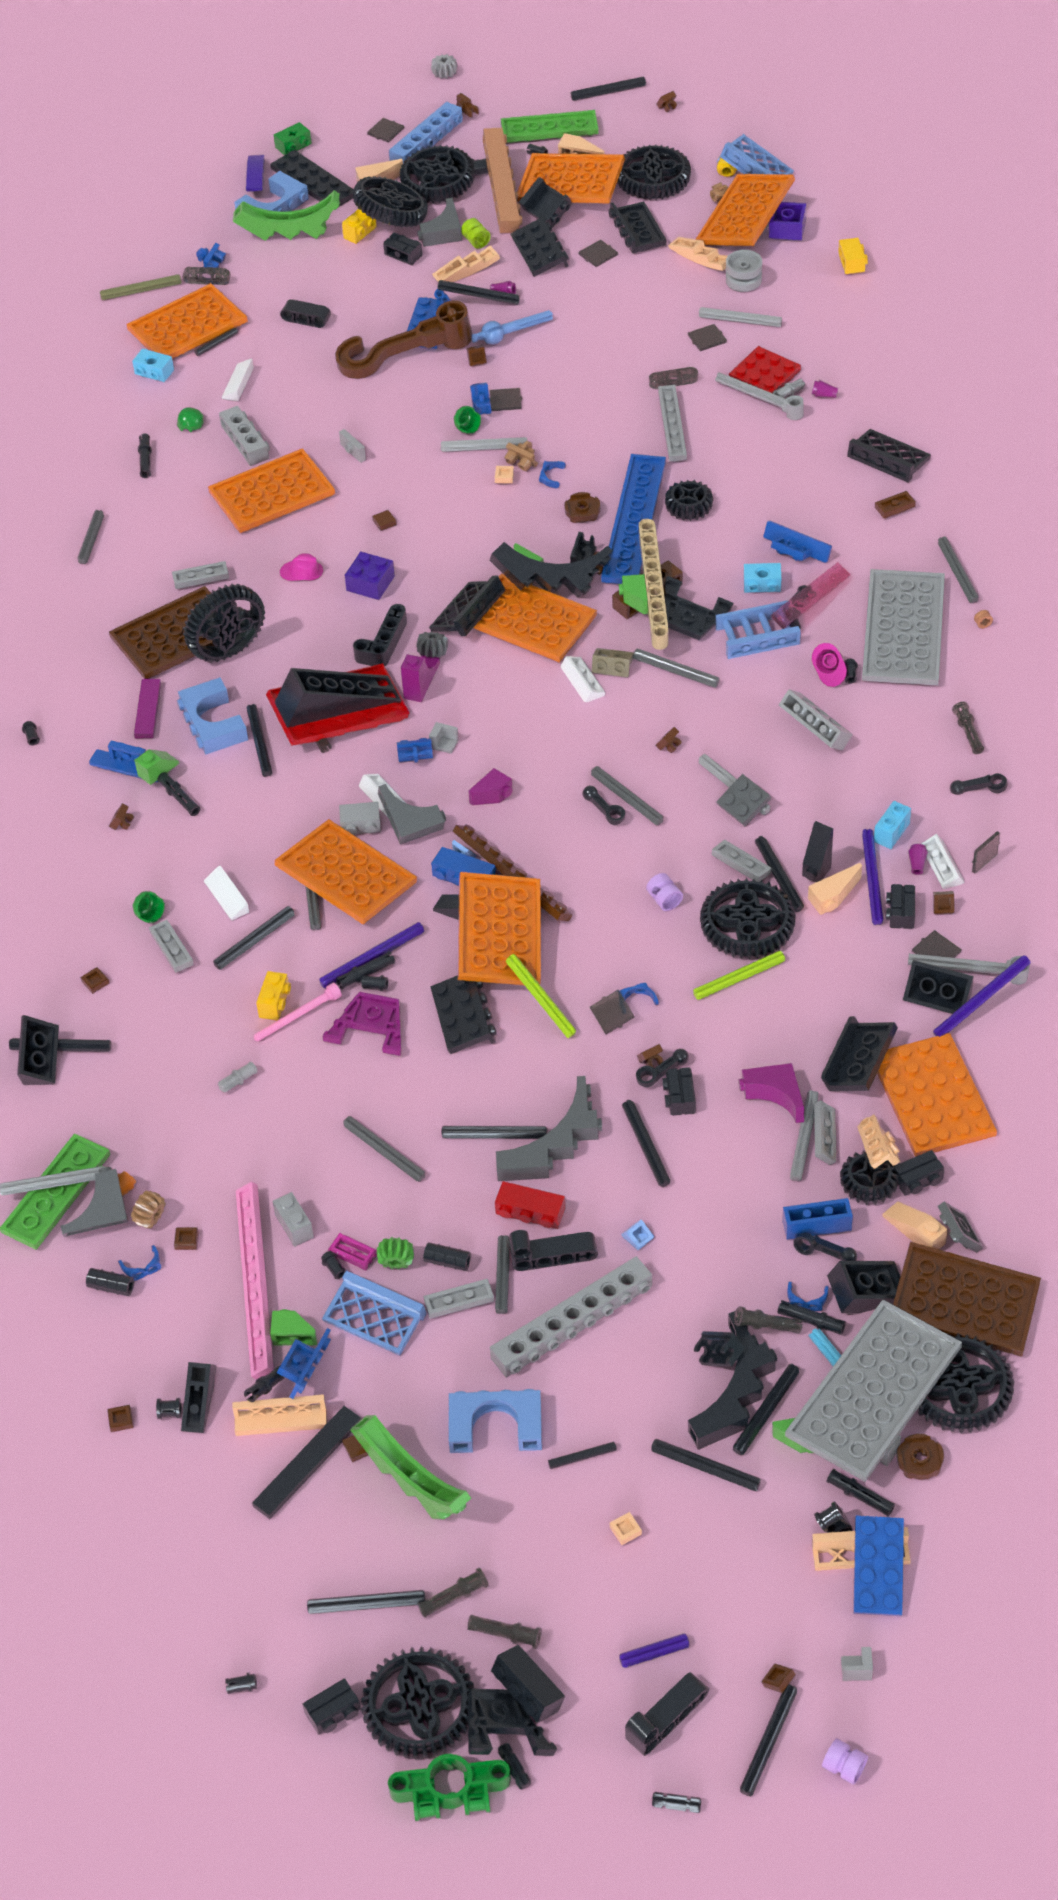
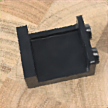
(545, 202)

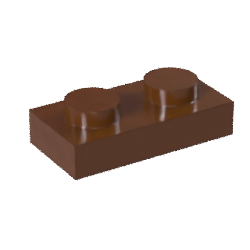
(895, 504)

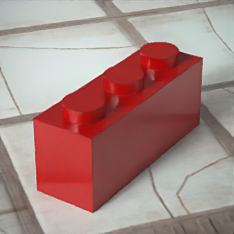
(530, 1205)

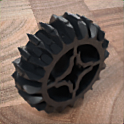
(688, 500)
(861, 1179)

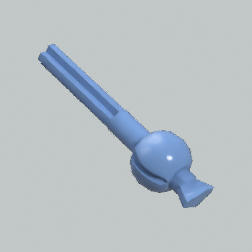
(493, 332)

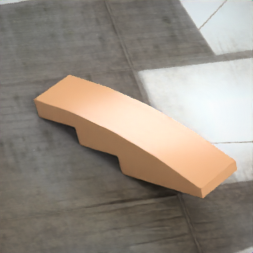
(698, 253)
(465, 267)

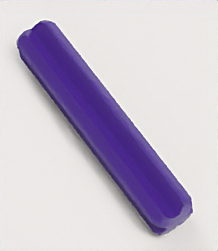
(654, 1650)

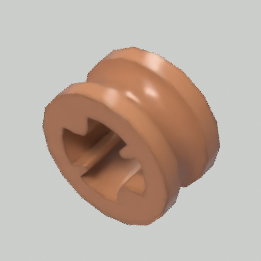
(983, 619)

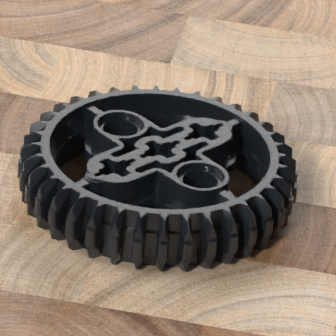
(437, 172)
(654, 172)
(390, 201)
(228, 626)
(747, 918)
(965, 1383)
(408, 1665)

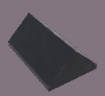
(937, 987)
(37, 1051)

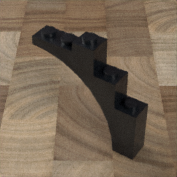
(550, 576)
(729, 1412)

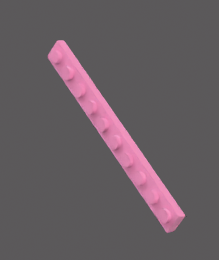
(254, 1281)

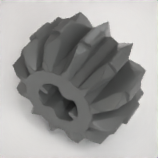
(432, 644)

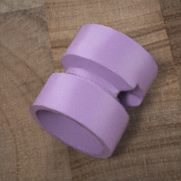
(664, 892)
(843, 1760)

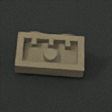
(611, 662)

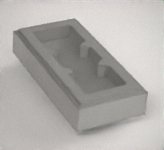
(352, 445)

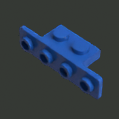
(795, 543)
(118, 759)
(299, 1362)

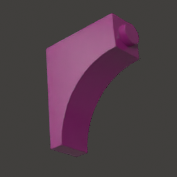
(417, 676)
(776, 1085)

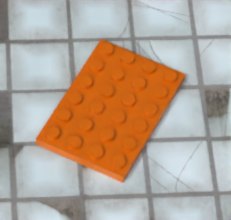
(580, 176)
(745, 209)
(187, 322)
(271, 490)
(536, 620)
(345, 871)
(495, 921)
(934, 1095)

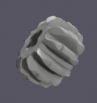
(444, 66)

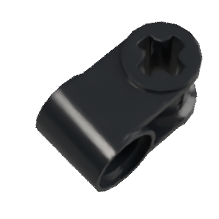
(833, 1519)

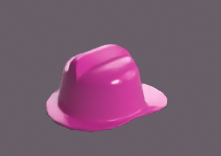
(302, 568)
(829, 664)

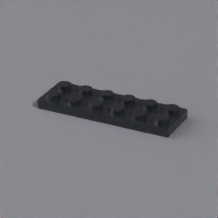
(318, 181)

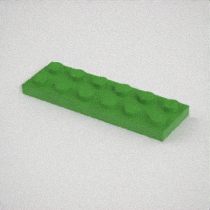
(549, 126)
(44, 1208)

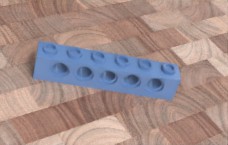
(428, 132)

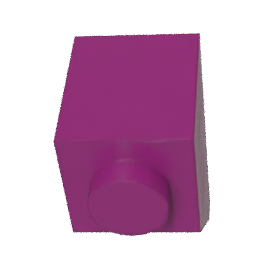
(491, 789)

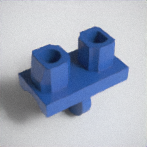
(209, 256)
(480, 398)
(414, 750)

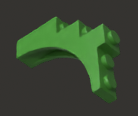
(287, 223)
(391, 1458)

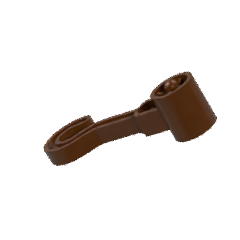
(448, 327)

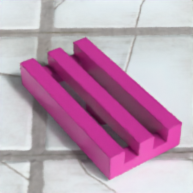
(350, 1254)

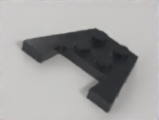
(688, 616)
(500, 1713)

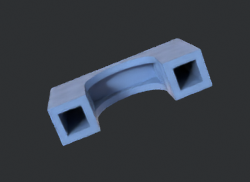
(287, 188)
(210, 735)
(469, 1407)

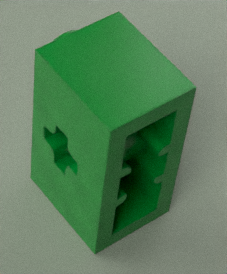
(292, 138)

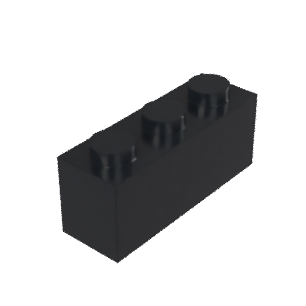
(527, 1683)

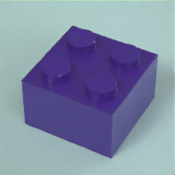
(788, 221)
(369, 575)

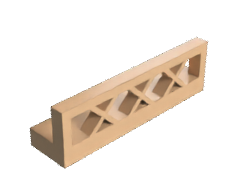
(279, 1416)
(840, 1543)

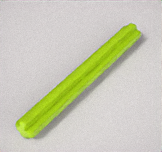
(739, 975)
(541, 996)

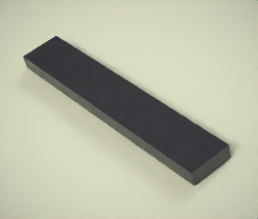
(306, 1462)

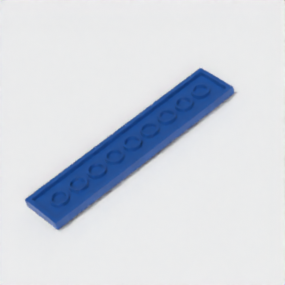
(635, 504)

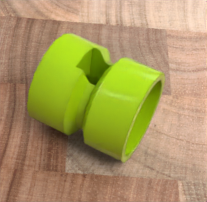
(475, 233)

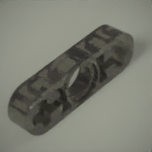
(218, 272)
(689, 374)

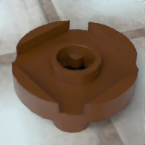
(577, 514)
(917, 1468)

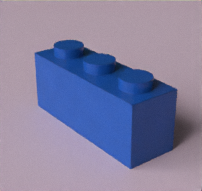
(450, 863)
(817, 1218)

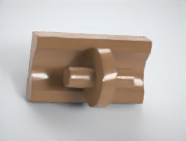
(523, 453)

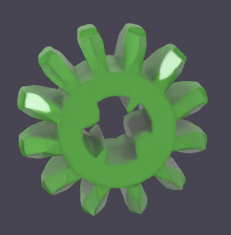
(395, 1253)

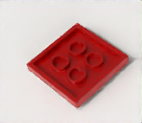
(765, 370)

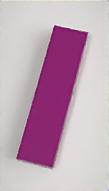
(147, 708)

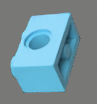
(153, 365)
(762, 577)
(892, 825)

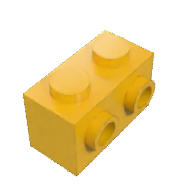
(357, 226)
(852, 255)
(273, 995)

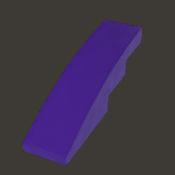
(255, 173)

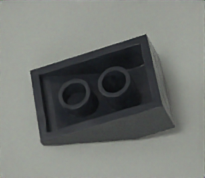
(863, 1284)

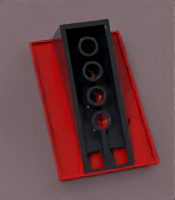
(333, 702)

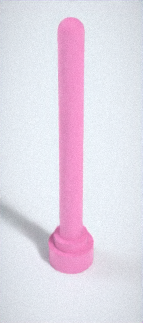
(331, 993)

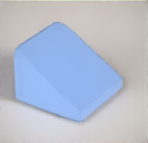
(461, 849)
(638, 1234)

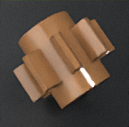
(718, 191)

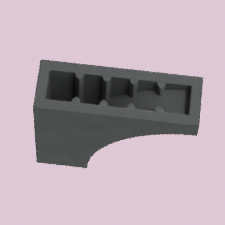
(442, 229)
(410, 821)
(105, 1208)

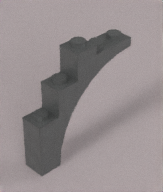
(537, 1157)

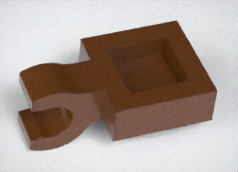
(465, 103)

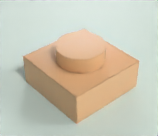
(504, 474)
(625, 1528)

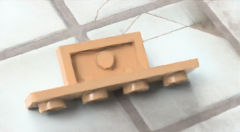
(877, 1143)

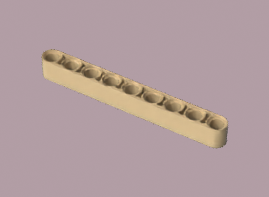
(654, 584)

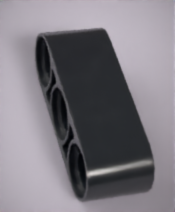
(305, 313)

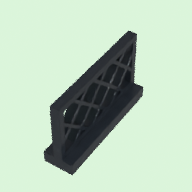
(887, 462)
(469, 606)

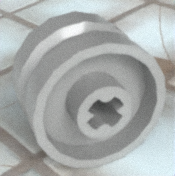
(743, 270)

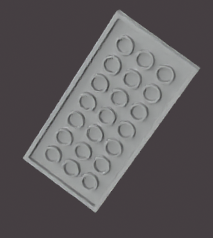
(903, 627)
(873, 1390)

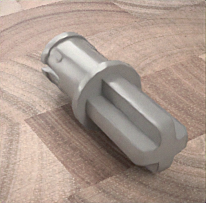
(790, 388)
(237, 1077)

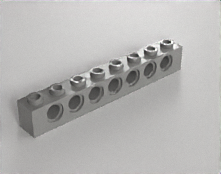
(575, 1306)

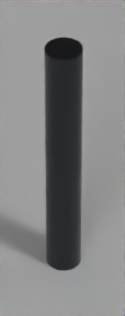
(216, 341)
(581, 1455)

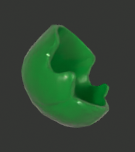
(190, 419)
(467, 420)
(148, 907)

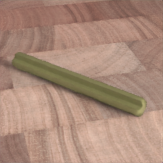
(140, 287)

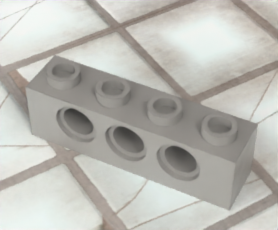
(244, 435)
(815, 719)

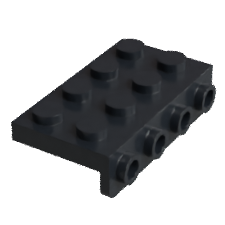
(637, 226)
(539, 246)
(463, 1013)
(858, 1055)

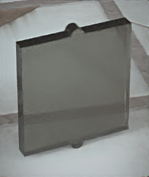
(385, 130)
(598, 253)
(707, 337)
(505, 399)
(986, 852)
(936, 945)
(612, 1012)

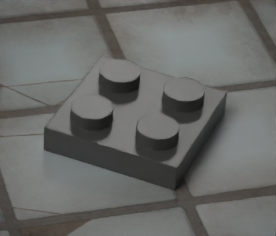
(743, 800)
(960, 1227)

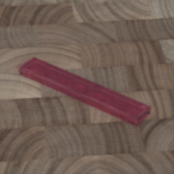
(810, 595)

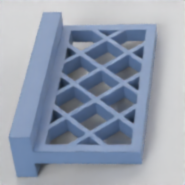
(747, 162)
(380, 1295)

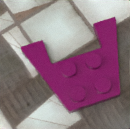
(370, 1014)

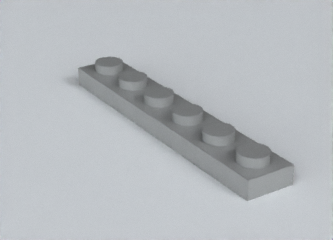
(672, 423)

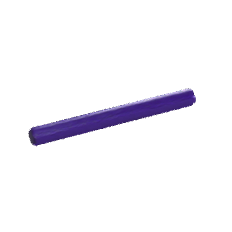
(872, 877)
(382, 948)
(982, 996)

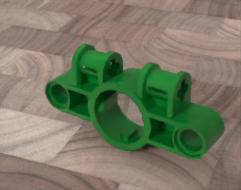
(474, 1795)

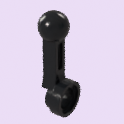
(959, 787)
(591, 794)
(679, 1057)
(824, 1246)

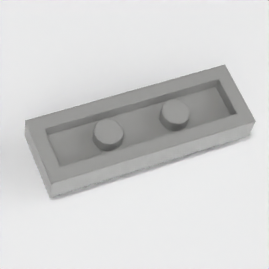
(200, 575)
(741, 861)
(171, 946)
(825, 1132)
(458, 1298)

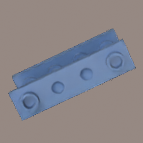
(755, 643)

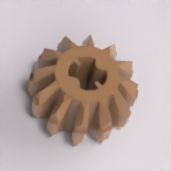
(148, 1209)

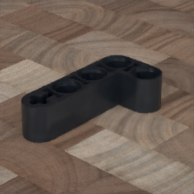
(386, 640)
(550, 1251)
(650, 1729)

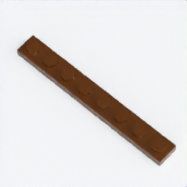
(507, 868)

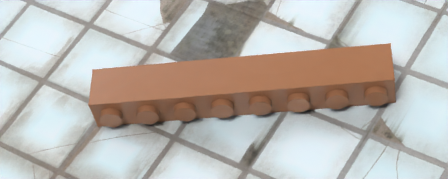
(501, 180)

